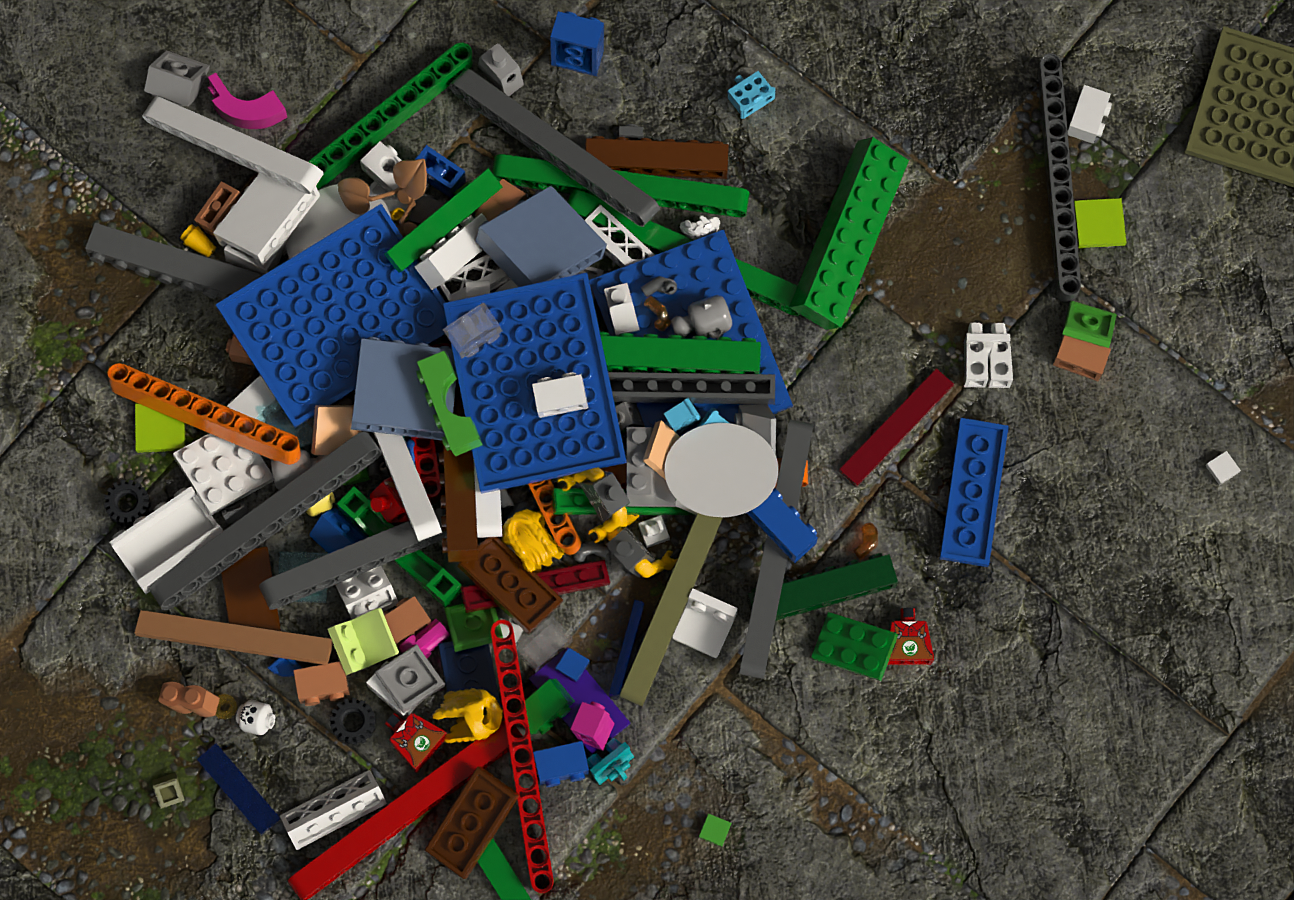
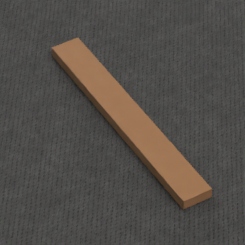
(234, 637)

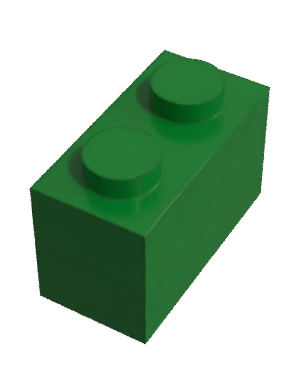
(546, 705)

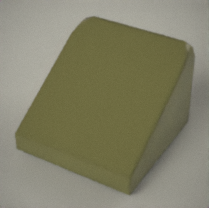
(168, 790)

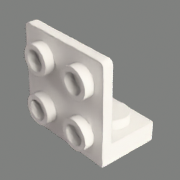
(367, 592)
(705, 623)

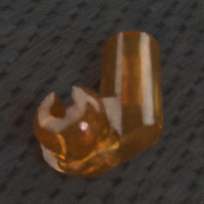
(660, 311)

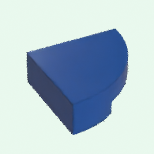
(284, 667)

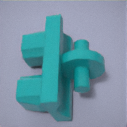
(613, 764)

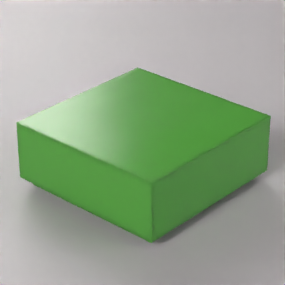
(715, 830)

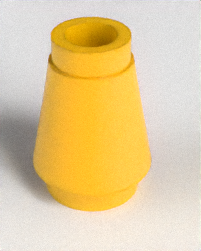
(198, 241)

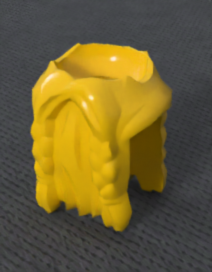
(530, 540)
(469, 707)

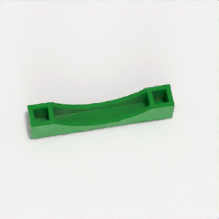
(417, 565)

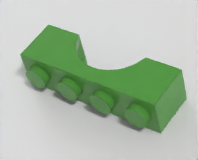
(439, 376)

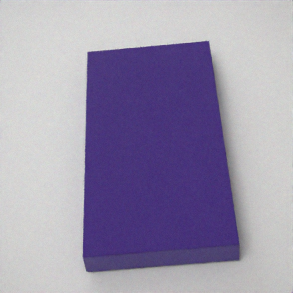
(585, 691)

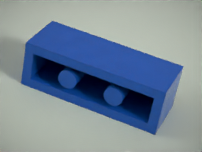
(784, 526)

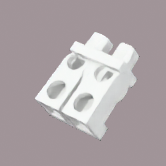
(987, 351)

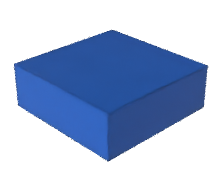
(572, 664)

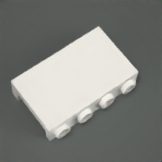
(264, 218)
(165, 537)

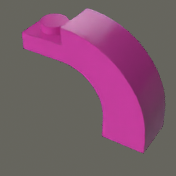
(246, 114)

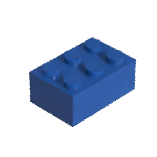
(577, 43)

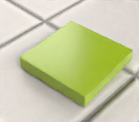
(1099, 223)
(157, 431)

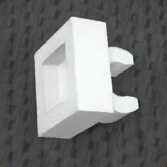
(653, 531)

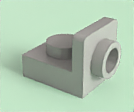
(628, 416)

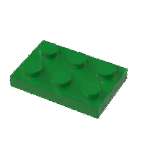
(854, 646)

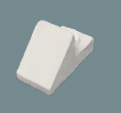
(621, 309)

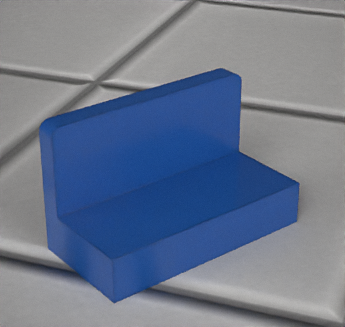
(335, 531)

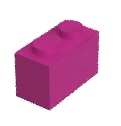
(592, 725)

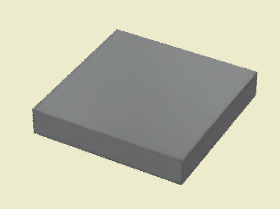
(409, 678)

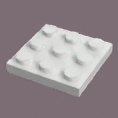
(221, 471)

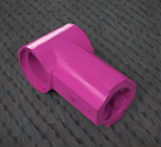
(427, 639)

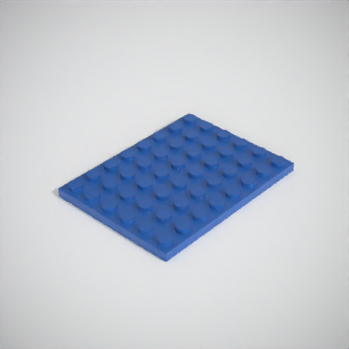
(700, 271)
(313, 310)
(545, 334)

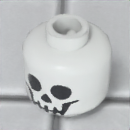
(255, 717)

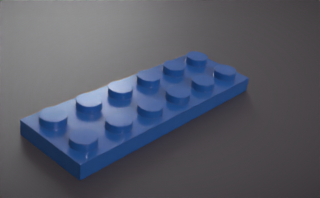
(974, 492)

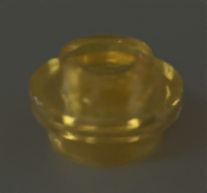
(225, 698)

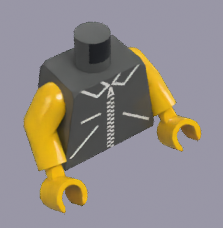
(605, 497)
(634, 554)

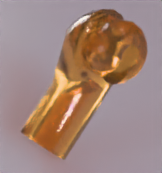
(870, 540)

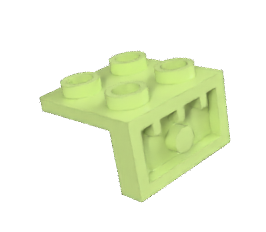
(363, 641)

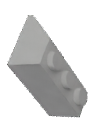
(643, 484)

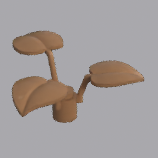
(407, 174)

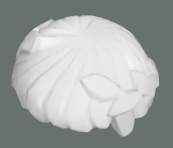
(700, 228)

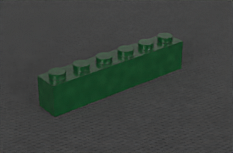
(834, 586)

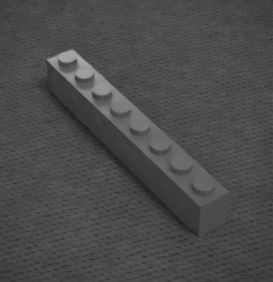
(166, 263)
(695, 386)

